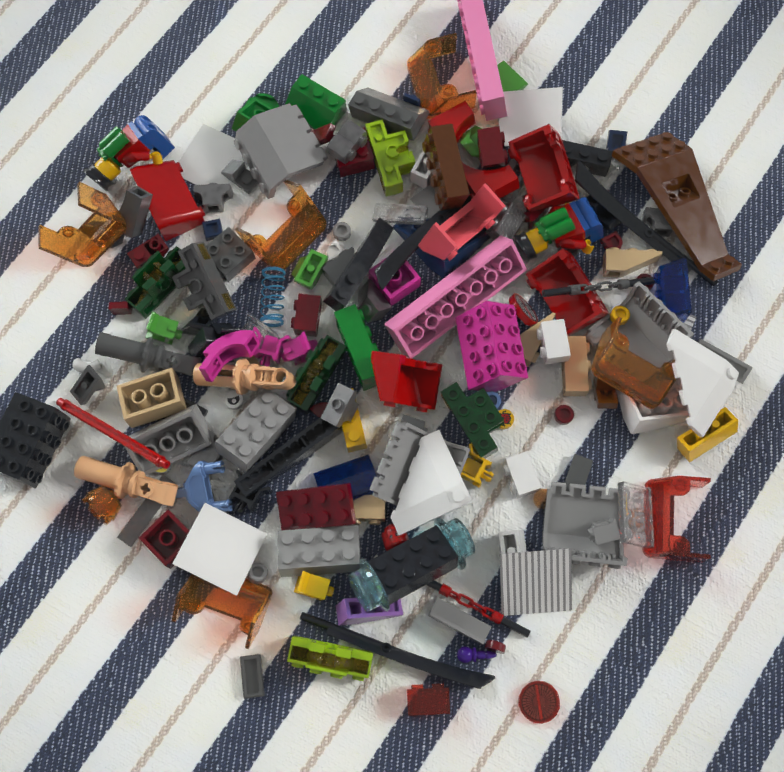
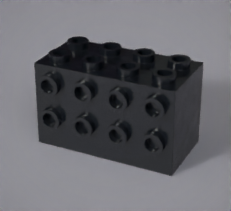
(29, 438)

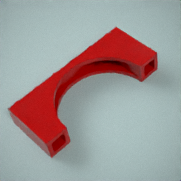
(501, 180)

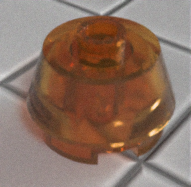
(103, 504)

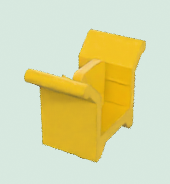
(476, 469)
(313, 586)

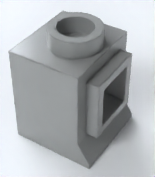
(604, 531)

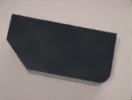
(201, 341)

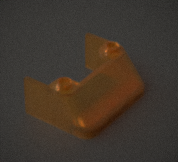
(425, 82)
(293, 235)
(94, 236)
(629, 372)
(248, 605)

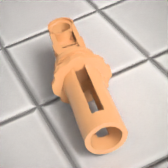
(247, 377)
(125, 480)

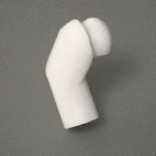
(80, 365)

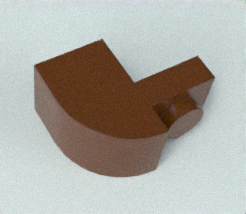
(604, 394)

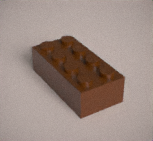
(445, 167)

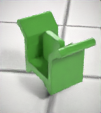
(163, 329)

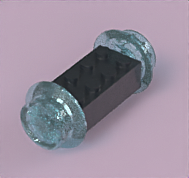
(412, 564)

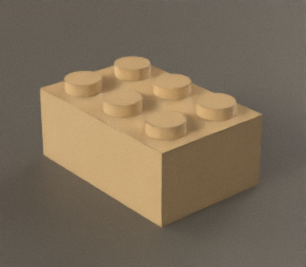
(151, 397)

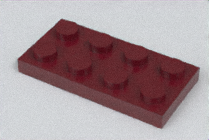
(316, 507)

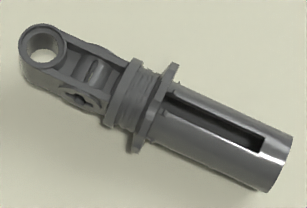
(144, 354)

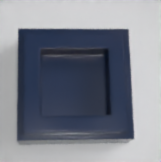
(212, 229)

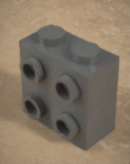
(230, 254)

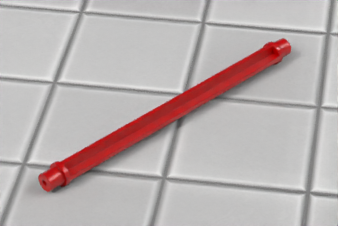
(150, 455)

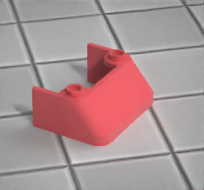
(450, 236)

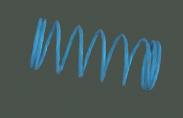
(272, 316)

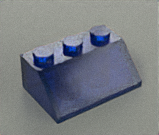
(673, 288)
(357, 472)

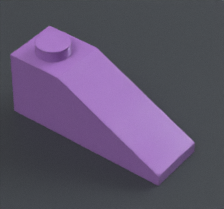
(351, 612)

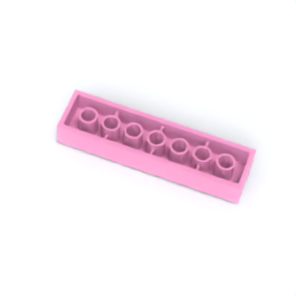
(482, 59)
(458, 292)

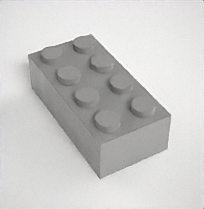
(255, 430)
(318, 550)

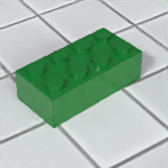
(358, 342)

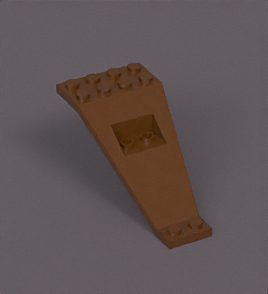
(677, 187)

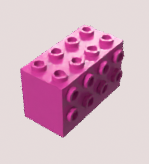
(491, 347)

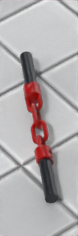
(496, 617)

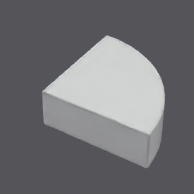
(334, 250)

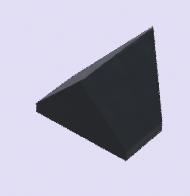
(200, 320)

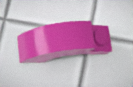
(226, 348)

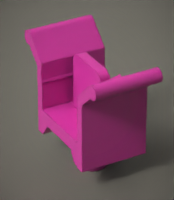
(269, 348)
(297, 349)

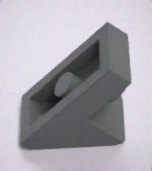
(239, 175)
(86, 385)

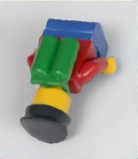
(127, 148)
(566, 225)

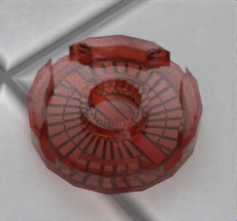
(539, 702)

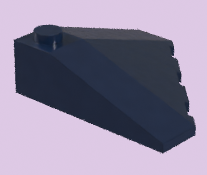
(437, 265)

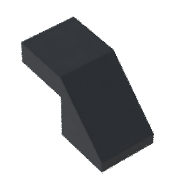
(605, 217)

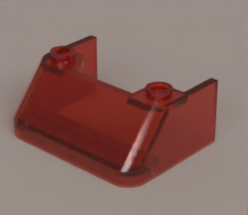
(666, 544)

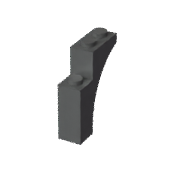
(135, 211)

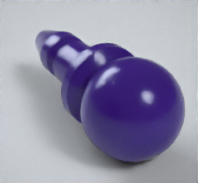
(467, 654)

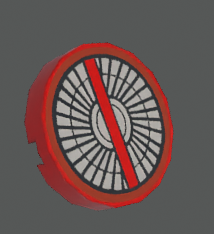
(523, 310)

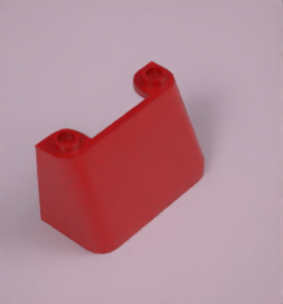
(544, 168)
(171, 199)
(560, 272)
(406, 380)

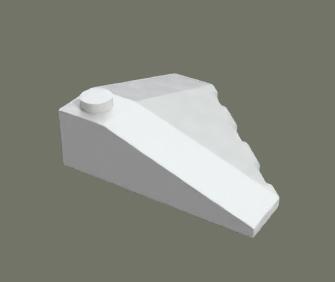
(704, 380)
(643, 419)
(431, 487)

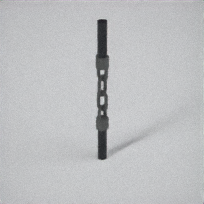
(576, 290)

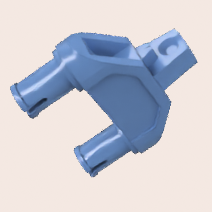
(198, 487)

